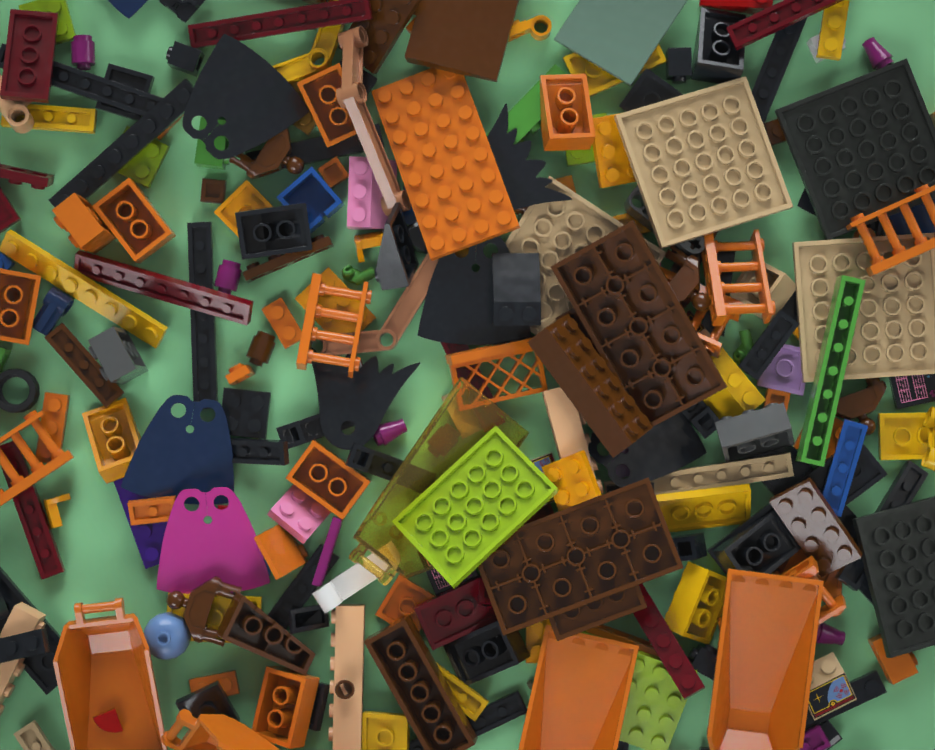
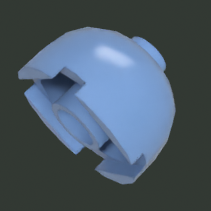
(167, 635)

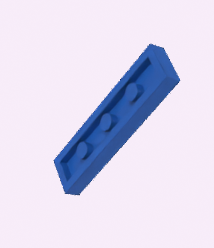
(844, 464)

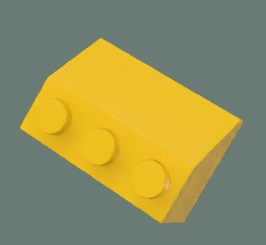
(740, 391)
(697, 603)

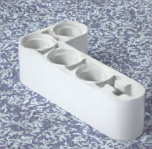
(346, 584)

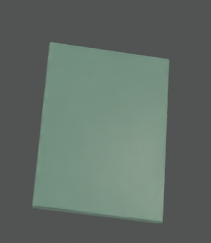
(618, 32)

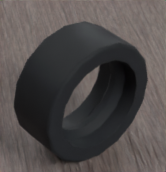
(33, 390)

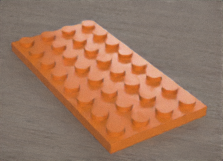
(445, 161)

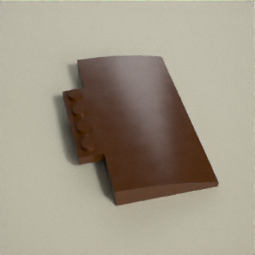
(462, 36)
(638, 324)
(581, 563)

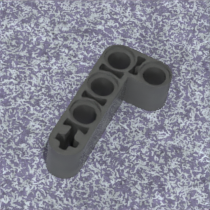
(641, 215)

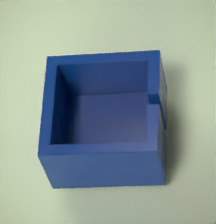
(316, 194)

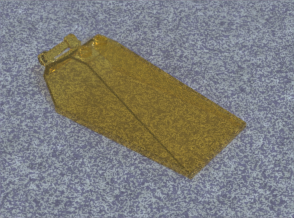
(449, 435)

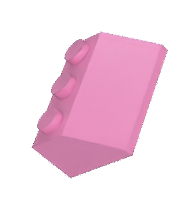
(364, 196)

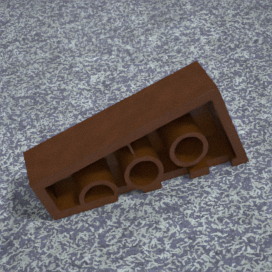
(257, 632)

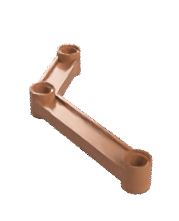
(353, 97)
(397, 320)

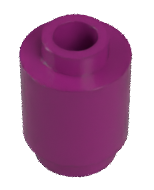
(83, 52)
(228, 276)

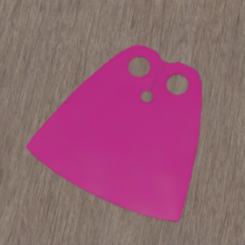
(199, 551)

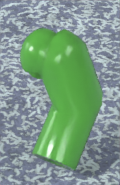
(356, 276)
(745, 346)

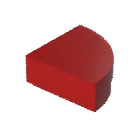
(108, 721)

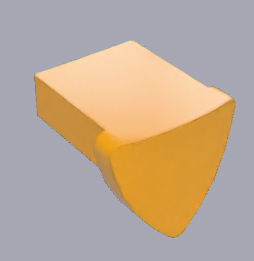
(367, 241)
(52, 509)

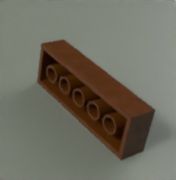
(590, 385)
(420, 687)

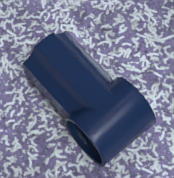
(54, 306)

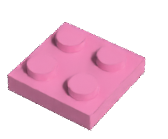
(298, 513)

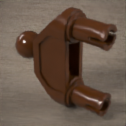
(271, 158)
(687, 281)
(862, 403)
(199, 606)

